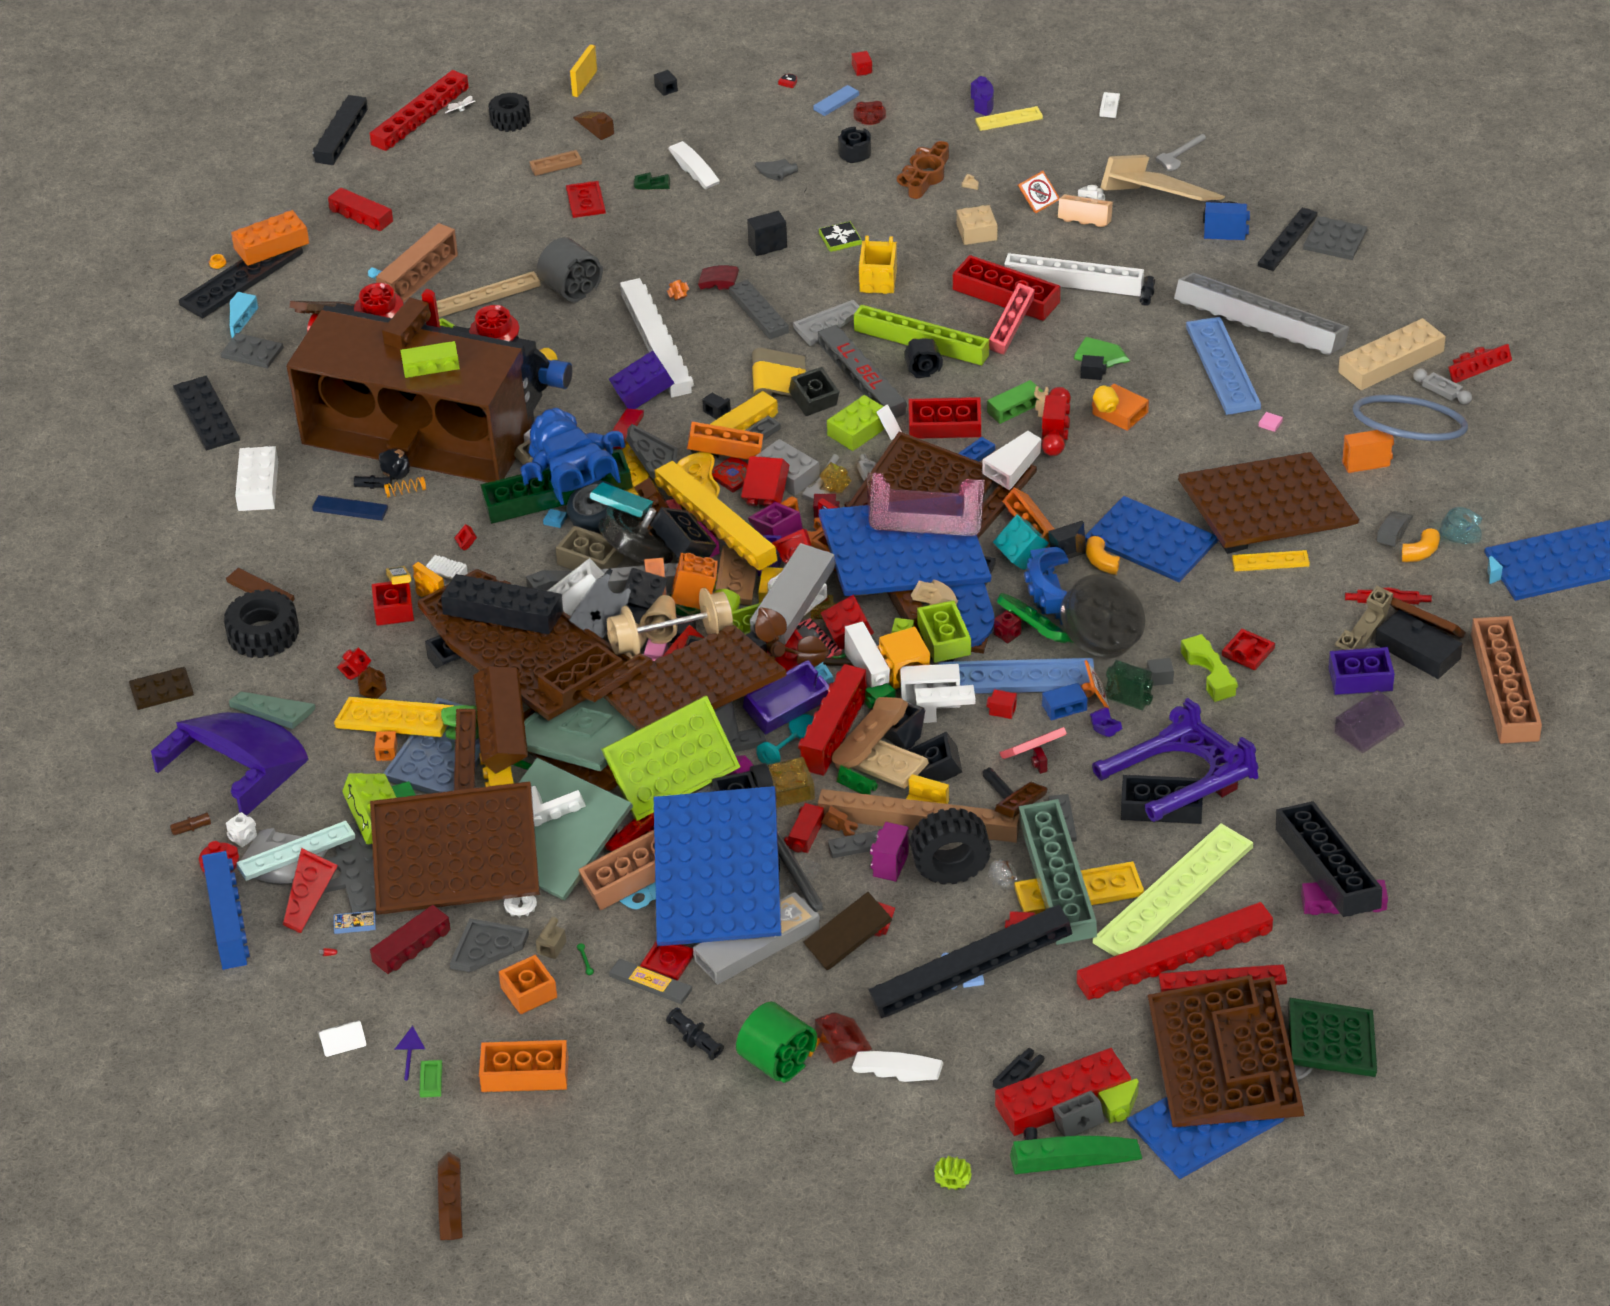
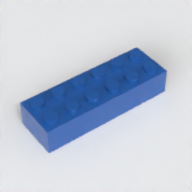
(226, 910)

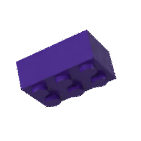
(641, 380)
(1361, 670)

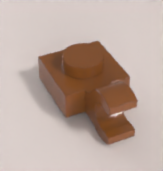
(838, 820)

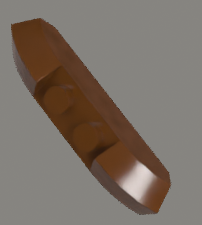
(450, 1197)

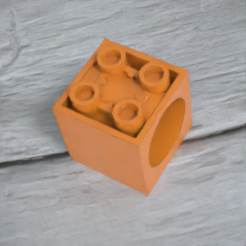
(690, 577)

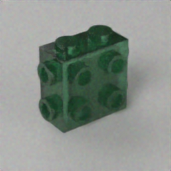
(1129, 685)

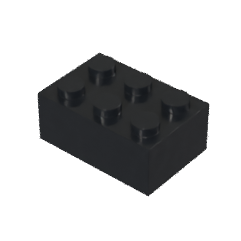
(682, 533)

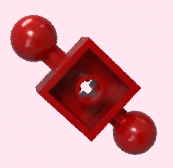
(1055, 421)

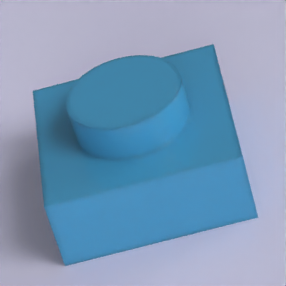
(555, 518)

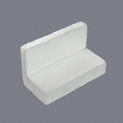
(342, 1038)

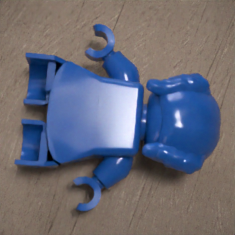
(569, 453)

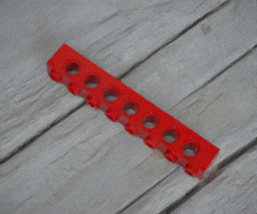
(419, 110)

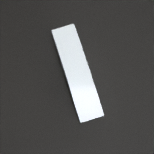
(694, 164)
(902, 1065)

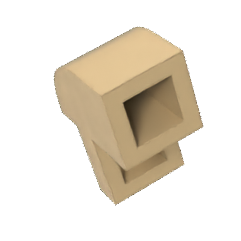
(933, 592)

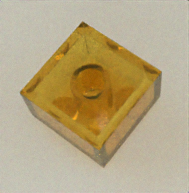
(792, 782)

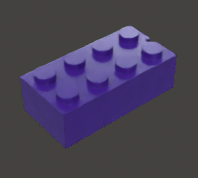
(786, 697)

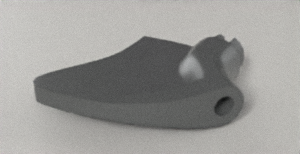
(777, 169)

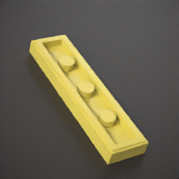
(1008, 118)

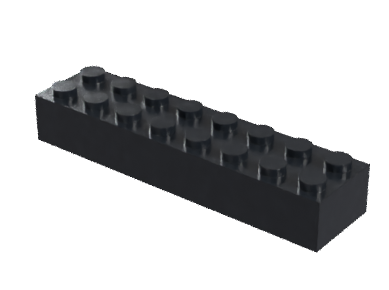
(1329, 859)

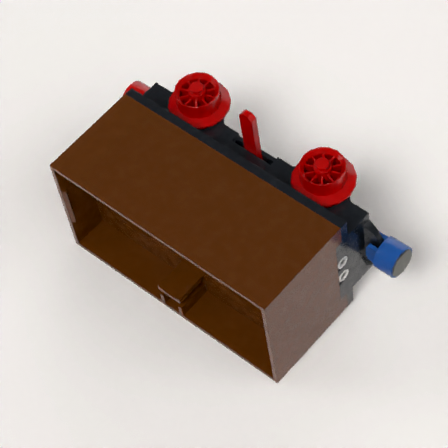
(453, 422)

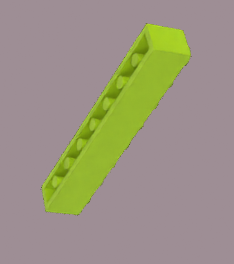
(904, 329)

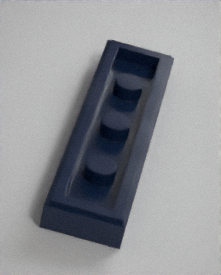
(350, 507)

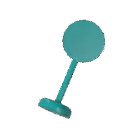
(770, 754)

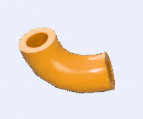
(1423, 549)
(1099, 557)

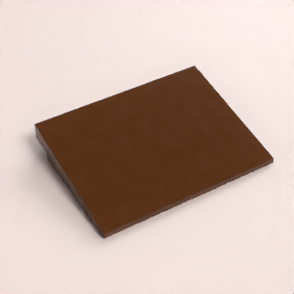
(1225, 1053)

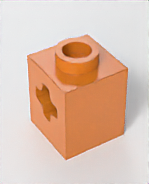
(385, 742)

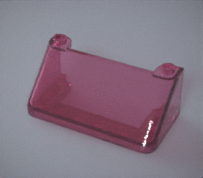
(925, 510)

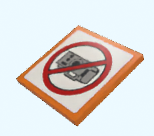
(1038, 192)
(1094, 686)

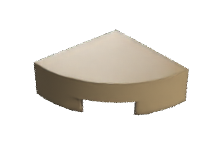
(970, 182)

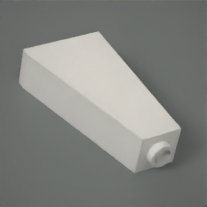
(1012, 460)
(865, 654)

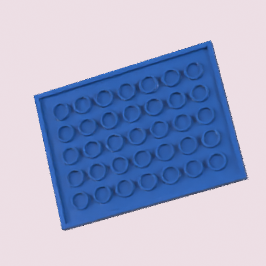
(896, 560)
(717, 866)

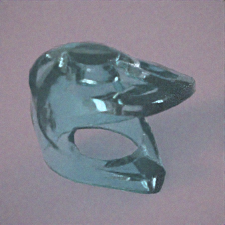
(1458, 529)

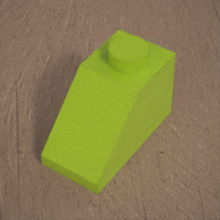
(1119, 1100)

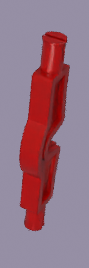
(1409, 597)

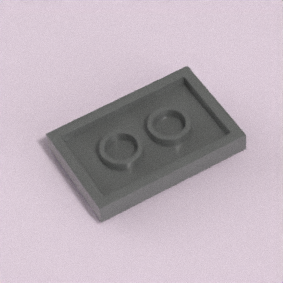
(252, 350)

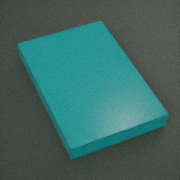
(621, 499)

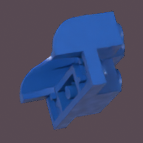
(1042, 582)

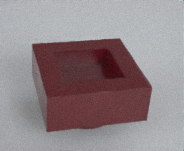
(1039, 760)

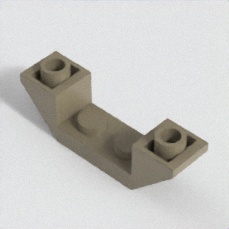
(1365, 629)

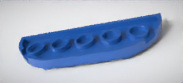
(975, 611)

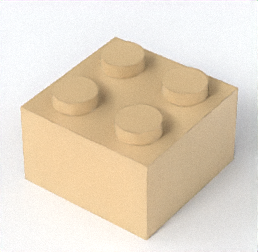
(976, 224)

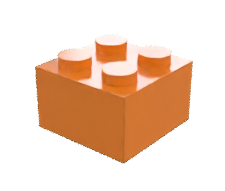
(528, 984)

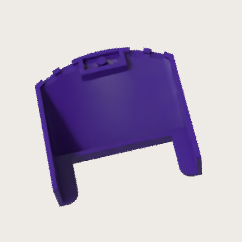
(250, 740)

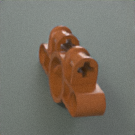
(919, 180)

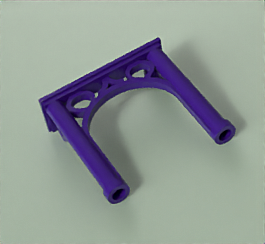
(1238, 760)

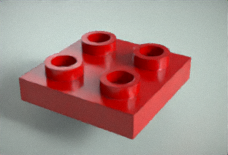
(1248, 649)

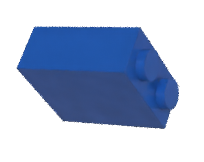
(1226, 221)

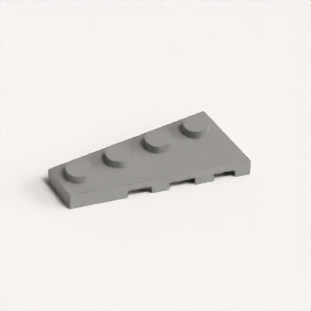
(837, 315)

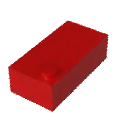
(945, 417)

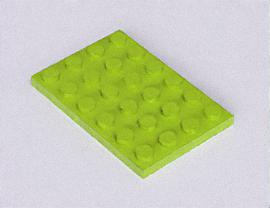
(671, 756)

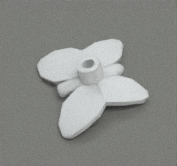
(460, 105)

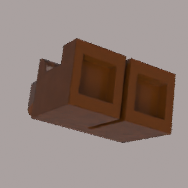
(649, 491)

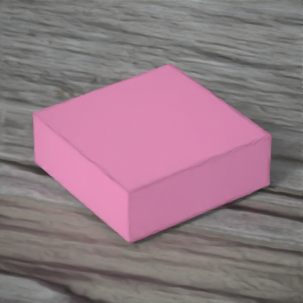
(1270, 421)

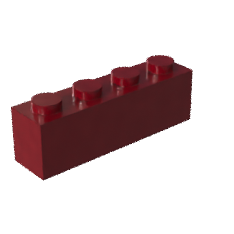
(410, 939)

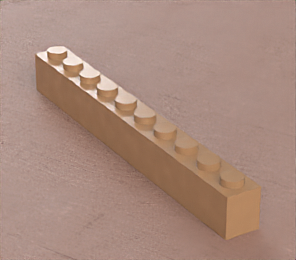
(880, 809)

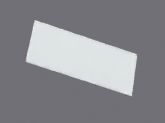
(889, 421)

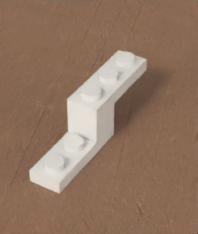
(943, 696)
(555, 808)

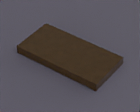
(847, 931)

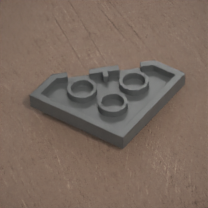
(650, 449)
(486, 943)

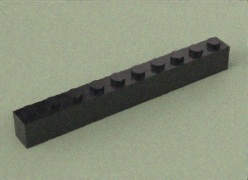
(970, 961)

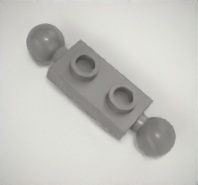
(1442, 386)

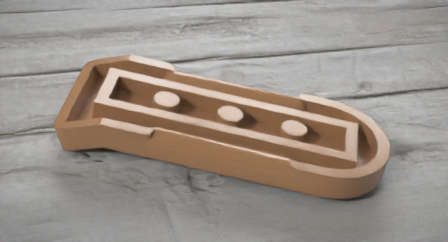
(867, 734)

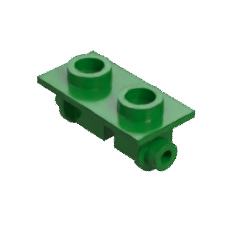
(856, 781)

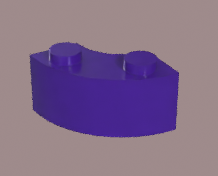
(983, 95)

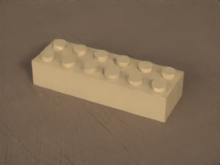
(1391, 354)

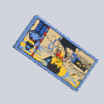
(354, 922)

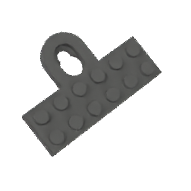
(357, 872)

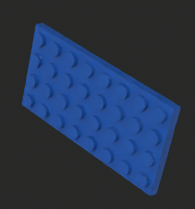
(1554, 560)

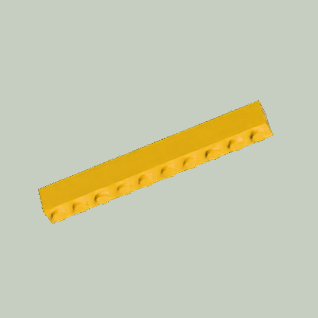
(715, 515)

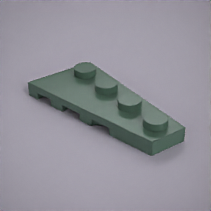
(274, 709)

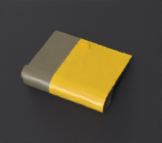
(774, 370)

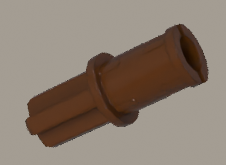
(190, 824)

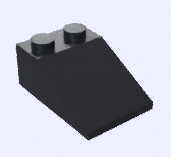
(942, 758)

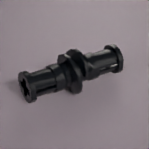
(694, 1033)

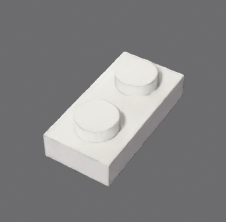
(1109, 105)

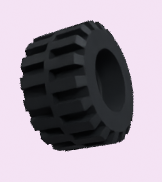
(509, 111)

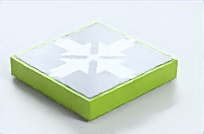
(840, 236)

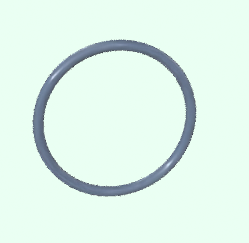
(1408, 434)

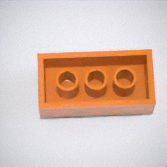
(270, 237)
(523, 1066)

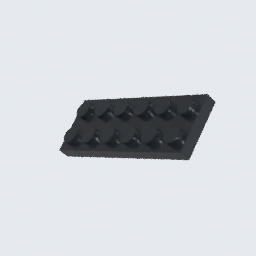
(206, 413)

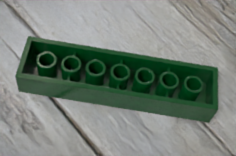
(512, 499)

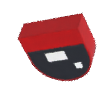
(788, 80)

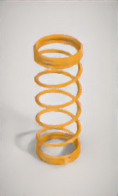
(422, 481)

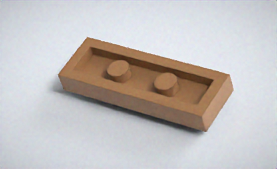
(555, 162)

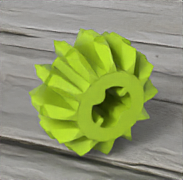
(952, 1172)

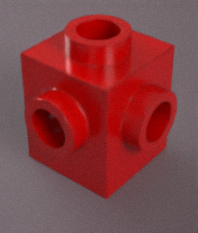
(354, 663)

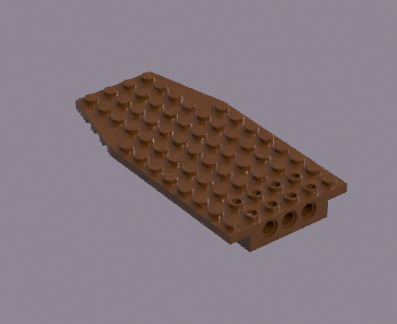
(549, 665)

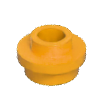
(217, 261)

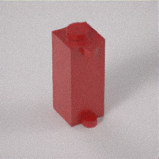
(805, 828)

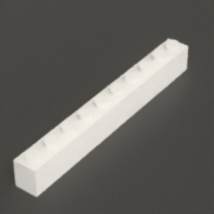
(656, 334)

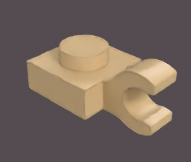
(1040, 403)

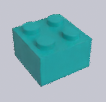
(1018, 540)

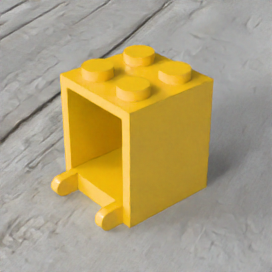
(878, 266)

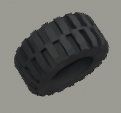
(265, 638)
(947, 828)

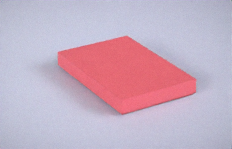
(1033, 743)

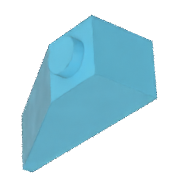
(241, 310)

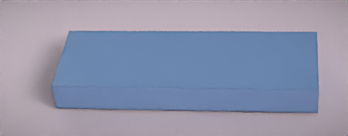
(836, 100)

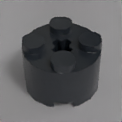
(854, 144)
(923, 357)

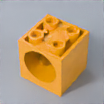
(901, 650)

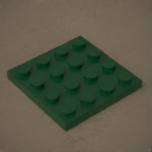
(1332, 1037)

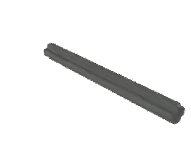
(799, 876)

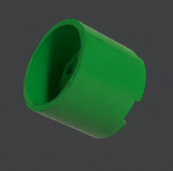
(776, 1041)

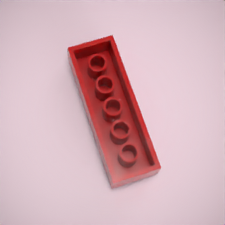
(998, 283)
(833, 719)
(1032, 1099)

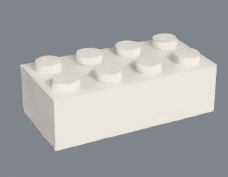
(256, 478)

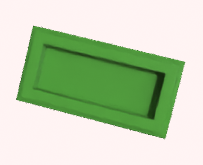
(431, 1078)

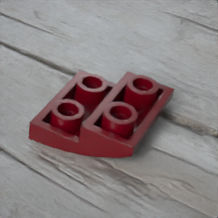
(721, 275)

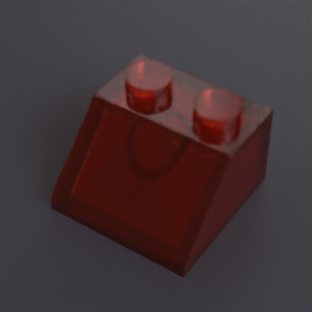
(840, 1036)

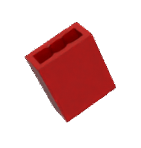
(764, 481)

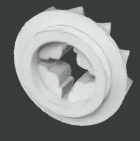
(528, 906)

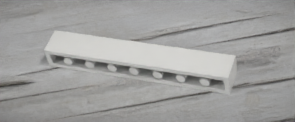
(1080, 274)

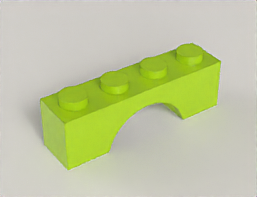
(1199, 652)

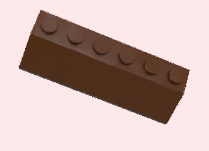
(500, 717)

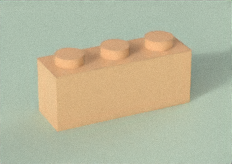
(1085, 210)

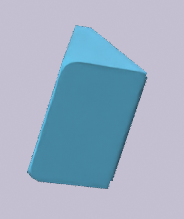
(1494, 570)

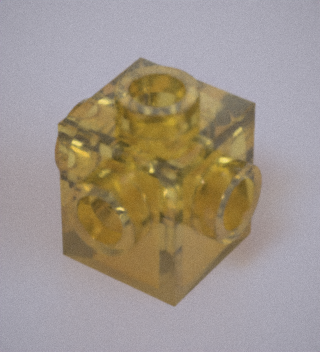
(835, 478)

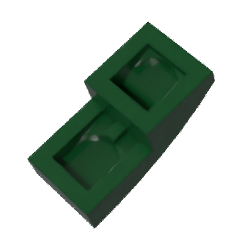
(647, 182)

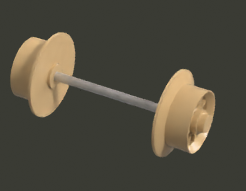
(624, 633)

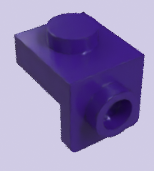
(1104, 724)

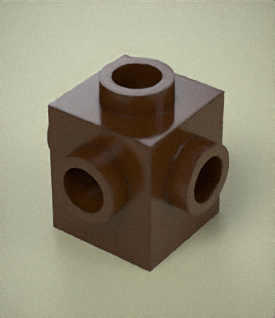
(372, 683)

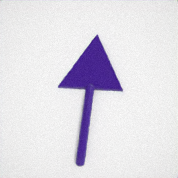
(409, 1042)

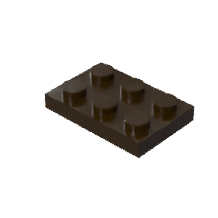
(161, 688)

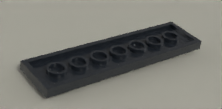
(232, 280)

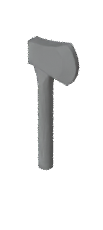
(1169, 160)
(815, 489)

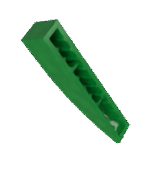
(1071, 1152)

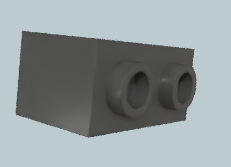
(1078, 1114)

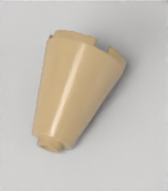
(660, 611)

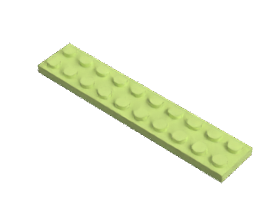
(1173, 891)

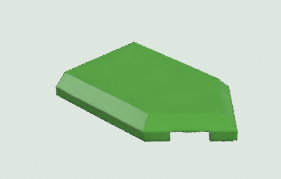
(1111, 352)

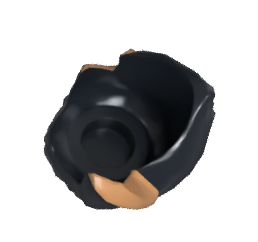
(394, 463)

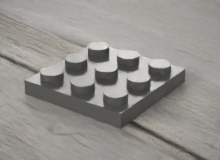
(1335, 238)

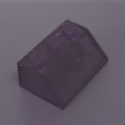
(1368, 722)

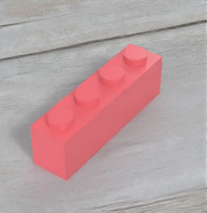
(1011, 318)

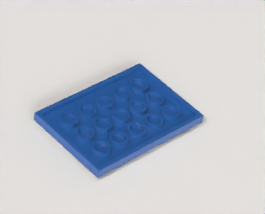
(1152, 538)
(1191, 1147)

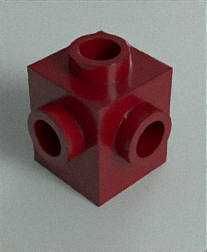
(1007, 626)

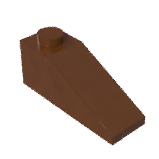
(597, 123)

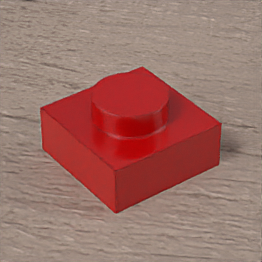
(465, 537)

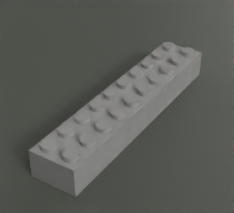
(1261, 313)

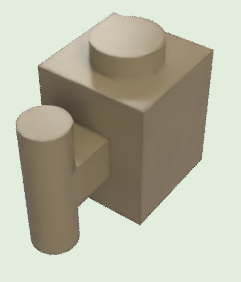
(551, 939)

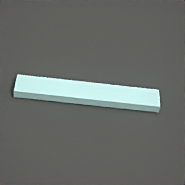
(290, 852)

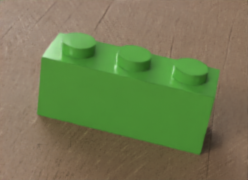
(1012, 402)

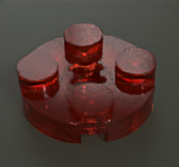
(863, 108)

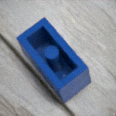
(1064, 701)

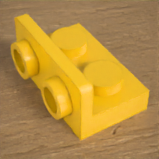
(927, 790)

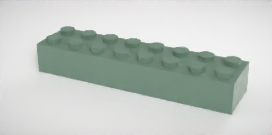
(1057, 867)

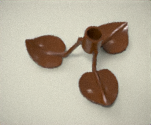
(772, 624)

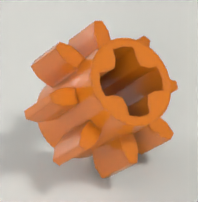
(678, 290)

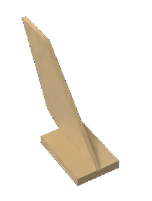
(1130, 173)

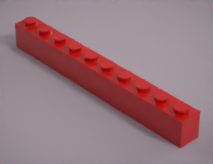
(1174, 951)

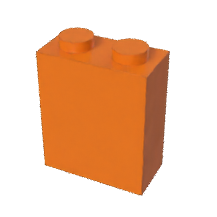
(1129, 410)
(1367, 450)

